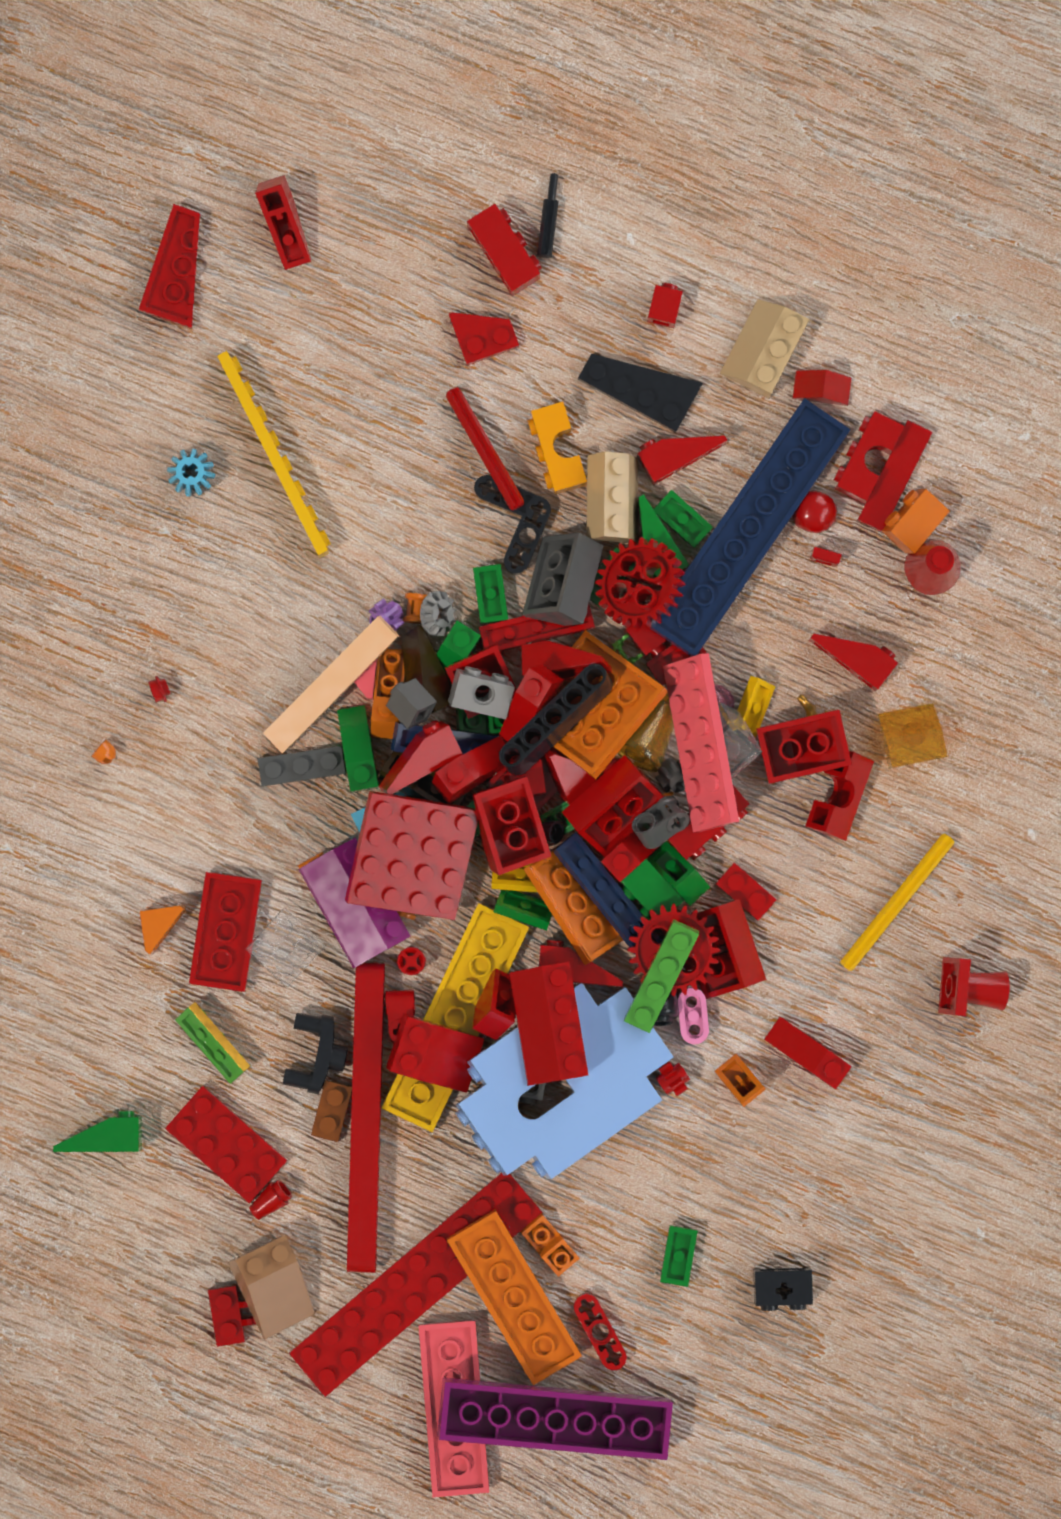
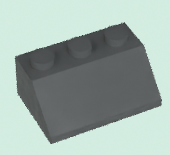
(563, 579)

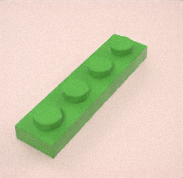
(661, 976)

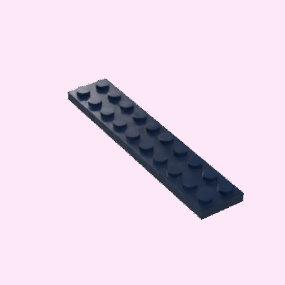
(751, 526)

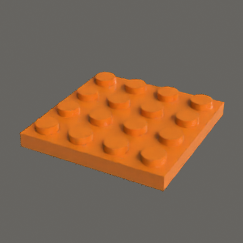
(616, 717)

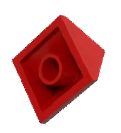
(487, 661)

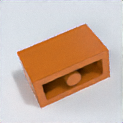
(914, 520)

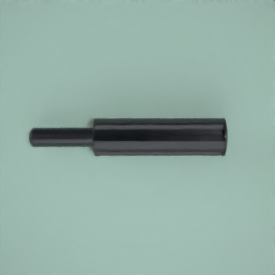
(548, 220)

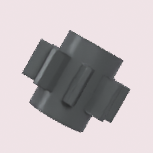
(671, 776)

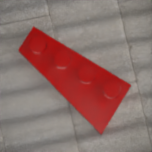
(172, 277)

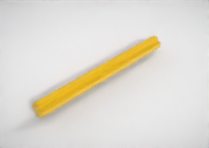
(897, 902)

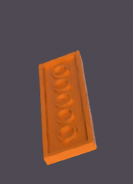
(514, 1297)

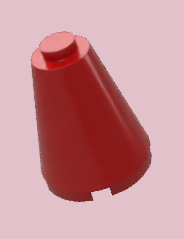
(933, 567)

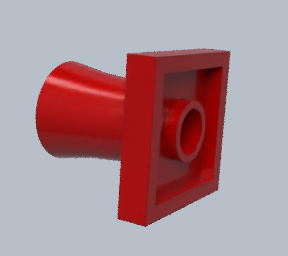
(963, 987)

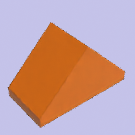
(157, 925)
(739, 1080)

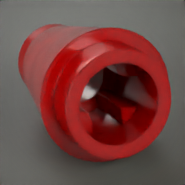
(271, 1199)

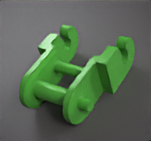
(617, 646)

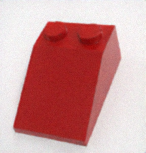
(804, 746)
(510, 826)
(433, 1053)

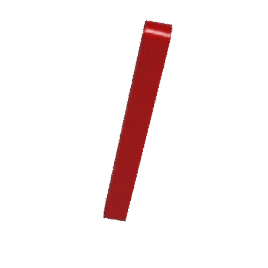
(365, 1117)

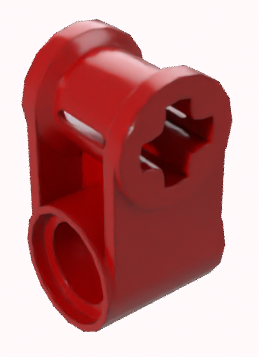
(396, 1004)

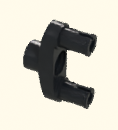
(328, 1055)

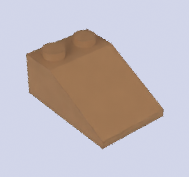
(272, 1286)

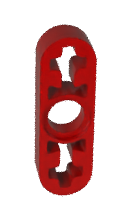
(603, 1354)

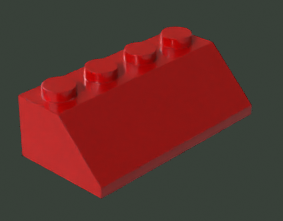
(548, 1023)

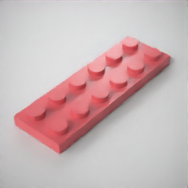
(701, 743)
(451, 1352)

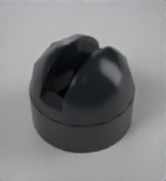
(558, 831)

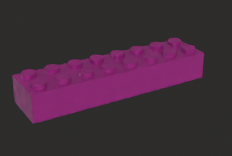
(554, 1419)

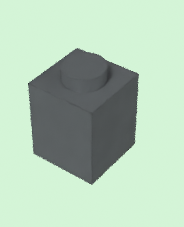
(411, 703)

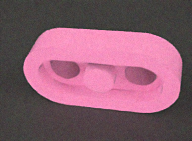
(693, 1015)

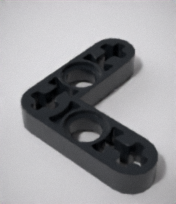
(524, 512)

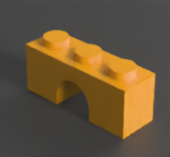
(548, 425)

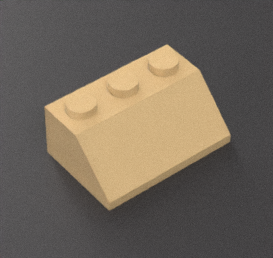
(764, 347)
(612, 497)

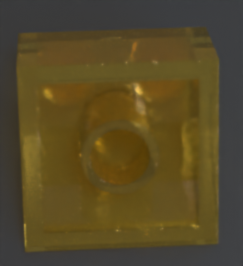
(912, 736)

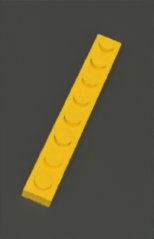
(270, 442)

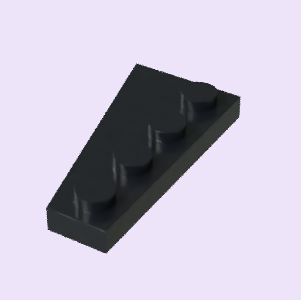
(647, 391)

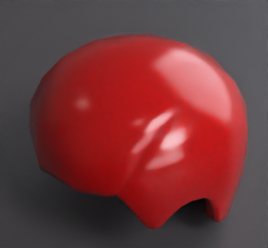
(815, 512)

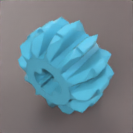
(191, 482)

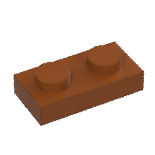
(331, 1111)

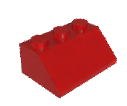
(610, 804)
(738, 957)

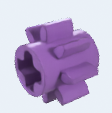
(390, 612)

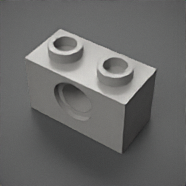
(496, 701)

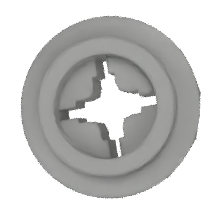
(429, 613)

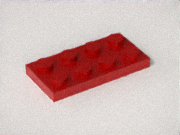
(225, 931)
(226, 1144)

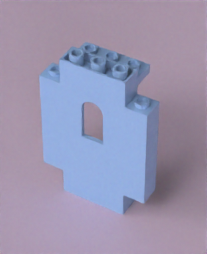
(601, 1105)

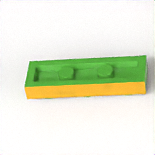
(212, 1042)

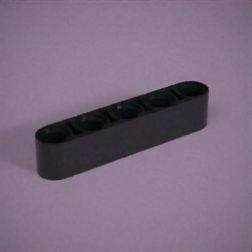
(552, 733)

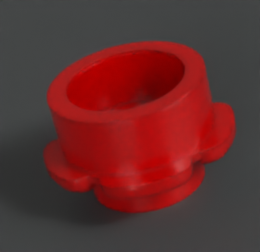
(159, 689)

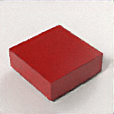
(825, 557)

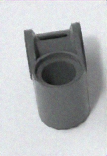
(658, 823)

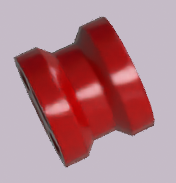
(411, 961)

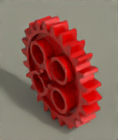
(631, 607)
(701, 952)

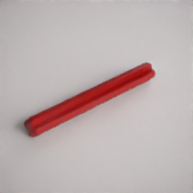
(484, 448)

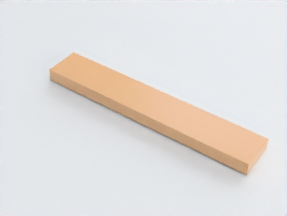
(331, 684)

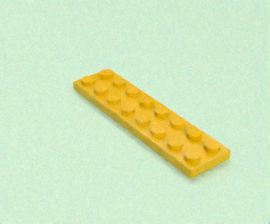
(486, 944)

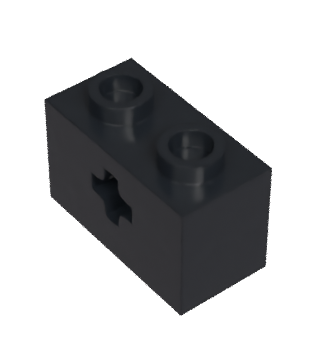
(795, 1278)

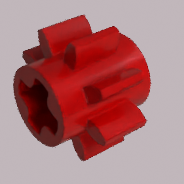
(673, 1078)

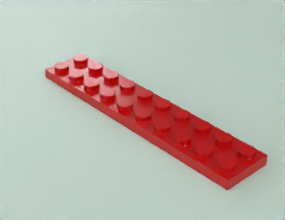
(405, 1289)

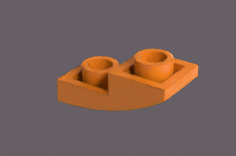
(550, 1244)

